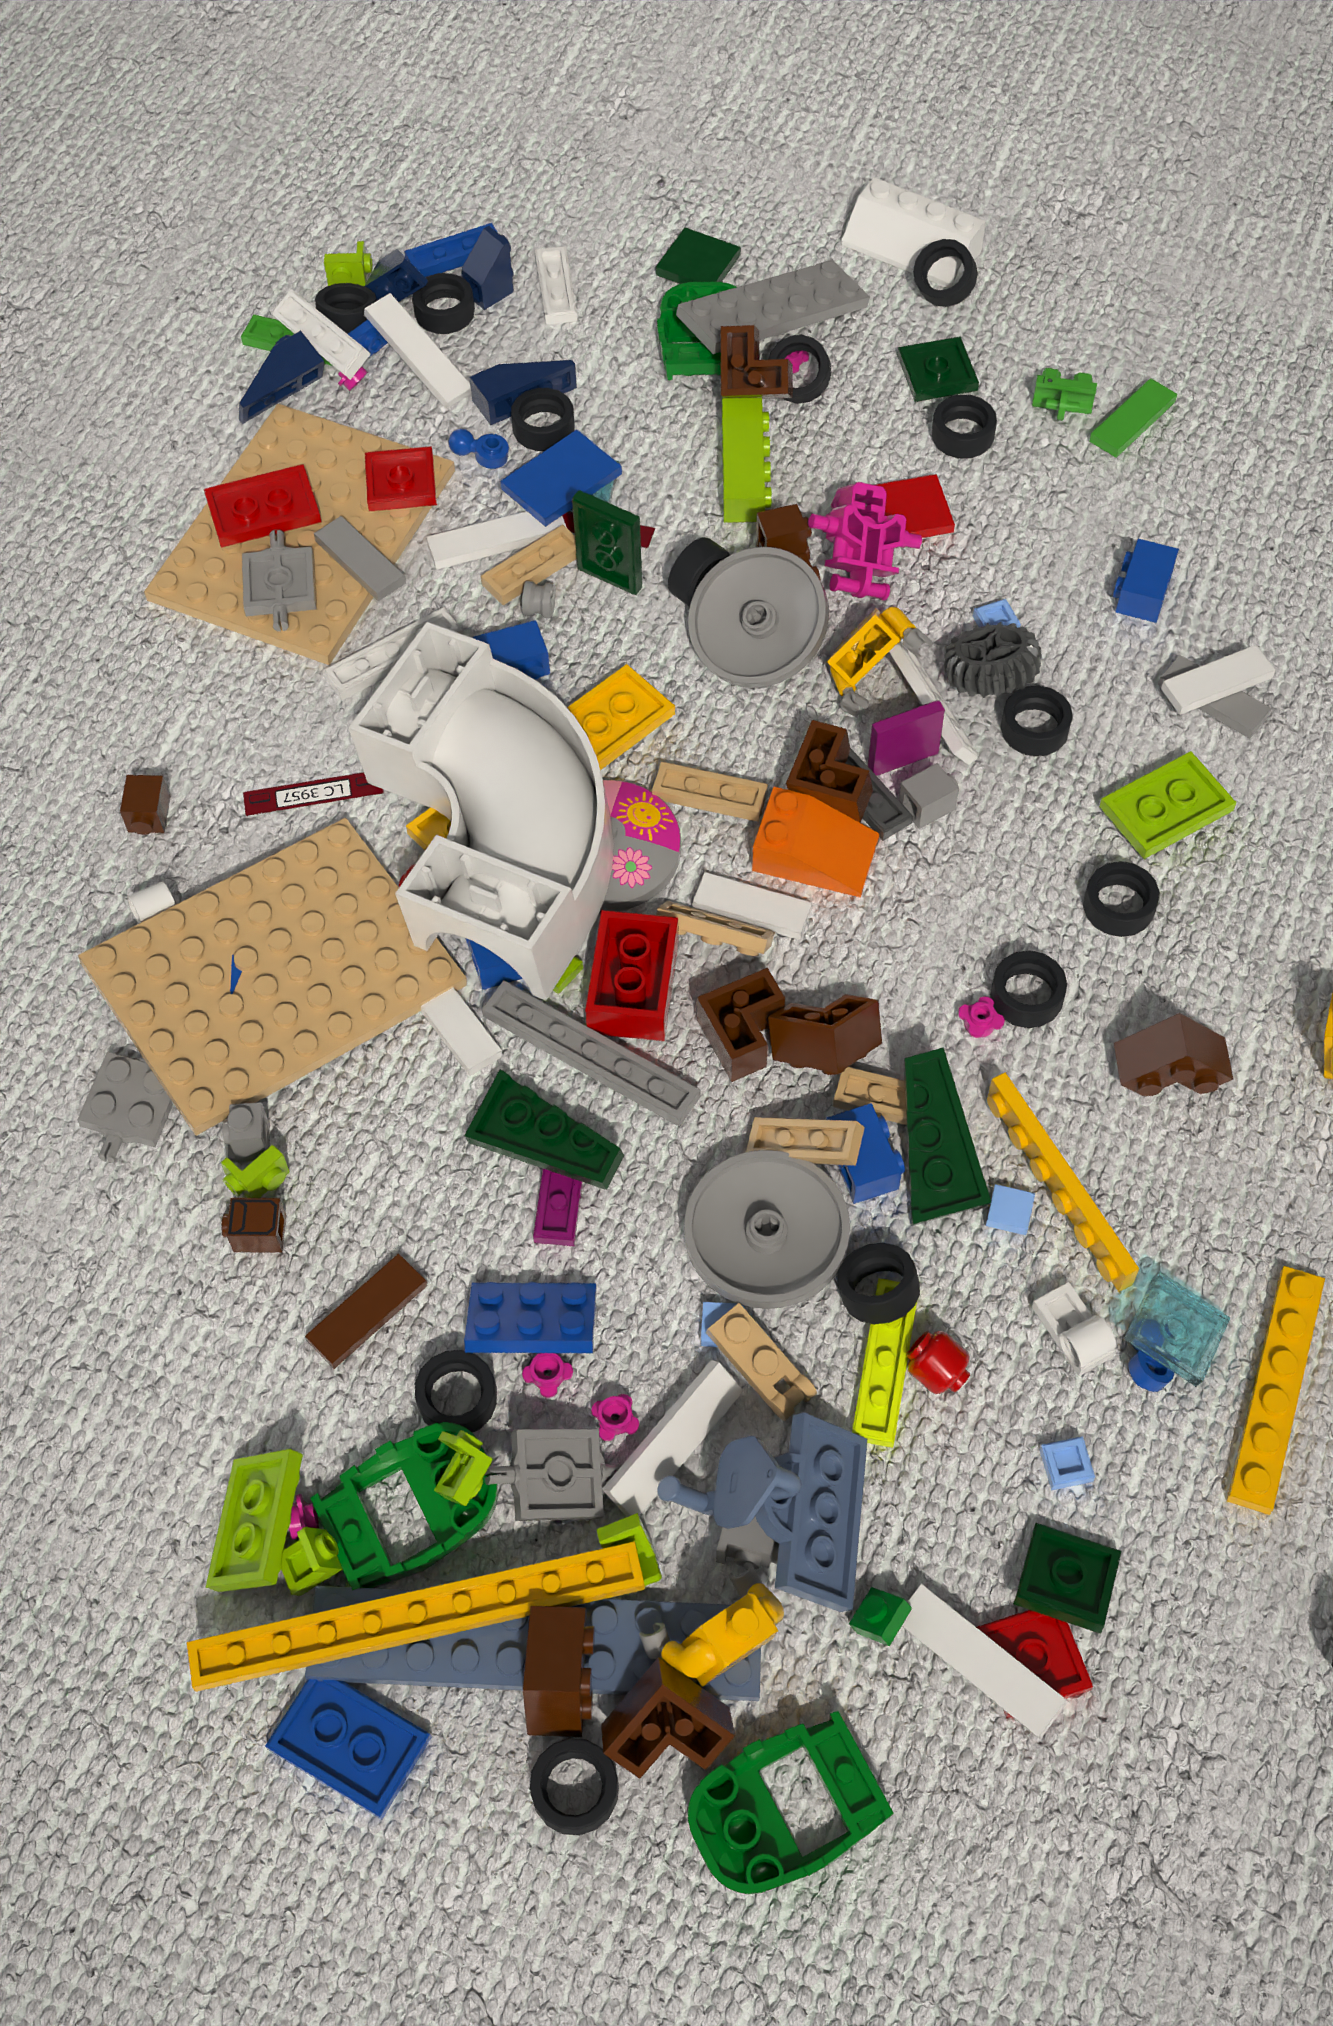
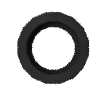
(931, 254)
(345, 304)
(448, 320)
(809, 344)
(538, 401)
(968, 408)
(692, 567)
(1041, 699)
(1124, 875)
(1034, 964)
(884, 1307)
(454, 1362)
(553, 1756)

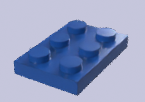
(531, 1318)

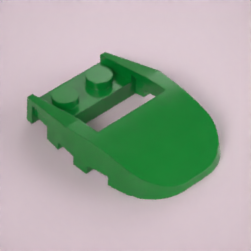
(686, 358)
(423, 1464)
(744, 1831)

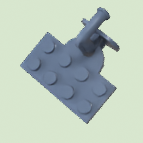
(814, 1509)

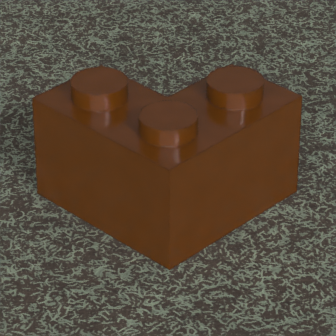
(743, 371)
(785, 530)
(825, 776)
(734, 1019)
(826, 1036)
(1173, 1053)
(555, 1679)
(663, 1712)

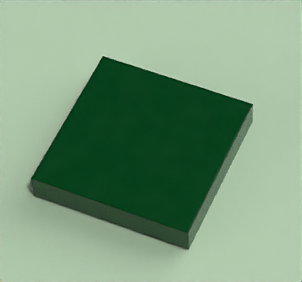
(697, 258)
(937, 369)
(1068, 1578)

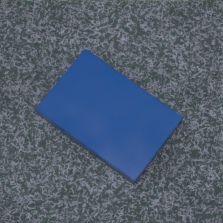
(554, 477)
(349, 1743)

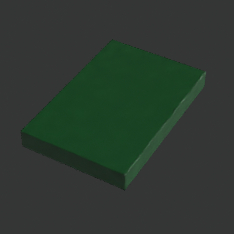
(607, 542)

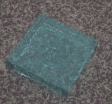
(1177, 1328)

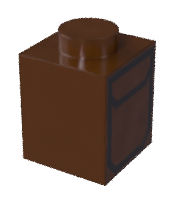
(145, 804)
(255, 1225)

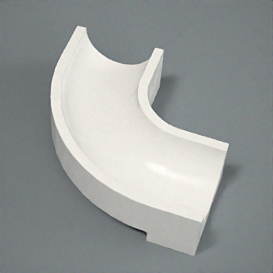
(521, 795)

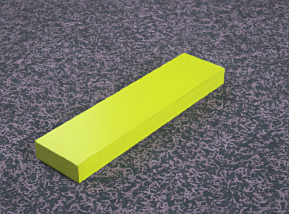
(883, 1376)

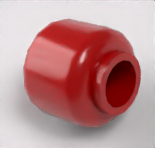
(938, 1362)

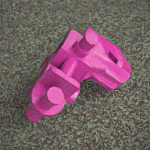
(863, 539)

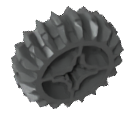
(992, 659)

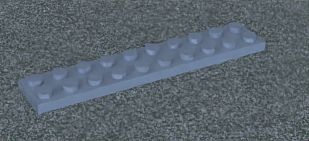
(497, 1652)

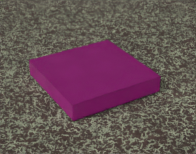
(906, 738)

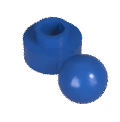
(489, 450)
(1148, 1372)

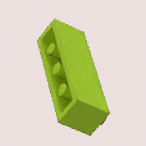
(744, 459)

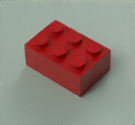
(632, 975)

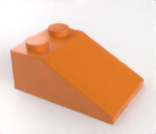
(813, 844)

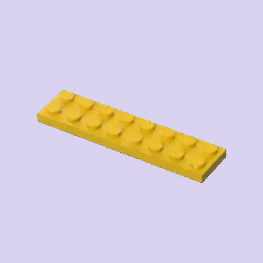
(613, 717)

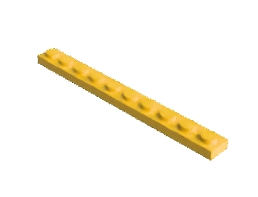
(413, 1616)

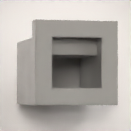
(246, 1131)
(747, 1544)

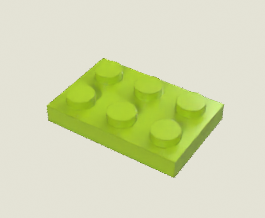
(1167, 804)
(254, 1521)

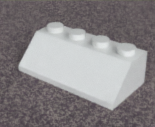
(899, 224)

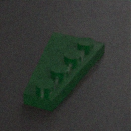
(533, 1131)
(941, 1152)

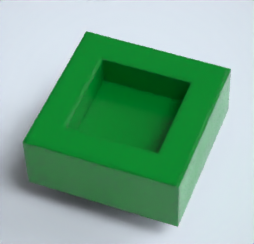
(880, 1616)

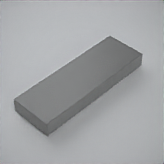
(360, 558)
(1236, 710)

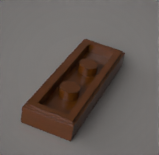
(366, 1311)

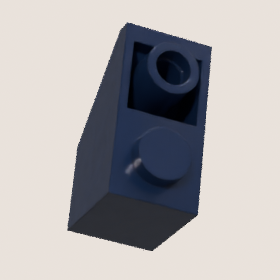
(489, 268)
(395, 276)

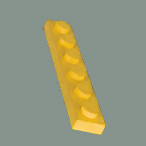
(1066, 1189)
(1276, 1391)

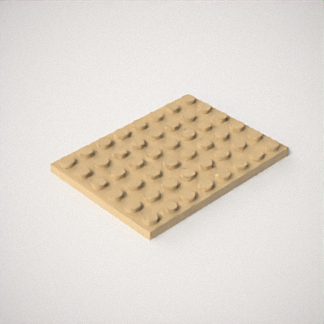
(208, 579)
(319, 974)

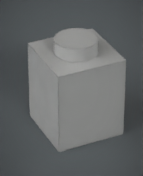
(929, 795)

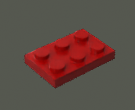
(262, 504)

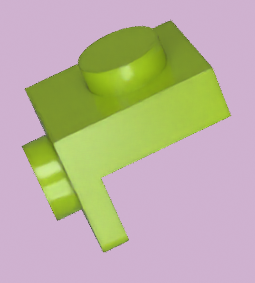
(348, 266)
(259, 1177)
(465, 1471)
(631, 1530)
(310, 1560)

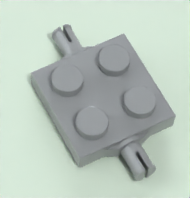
(278, 581)
(125, 1105)
(555, 1474)

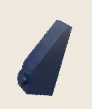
(287, 369)
(500, 385)

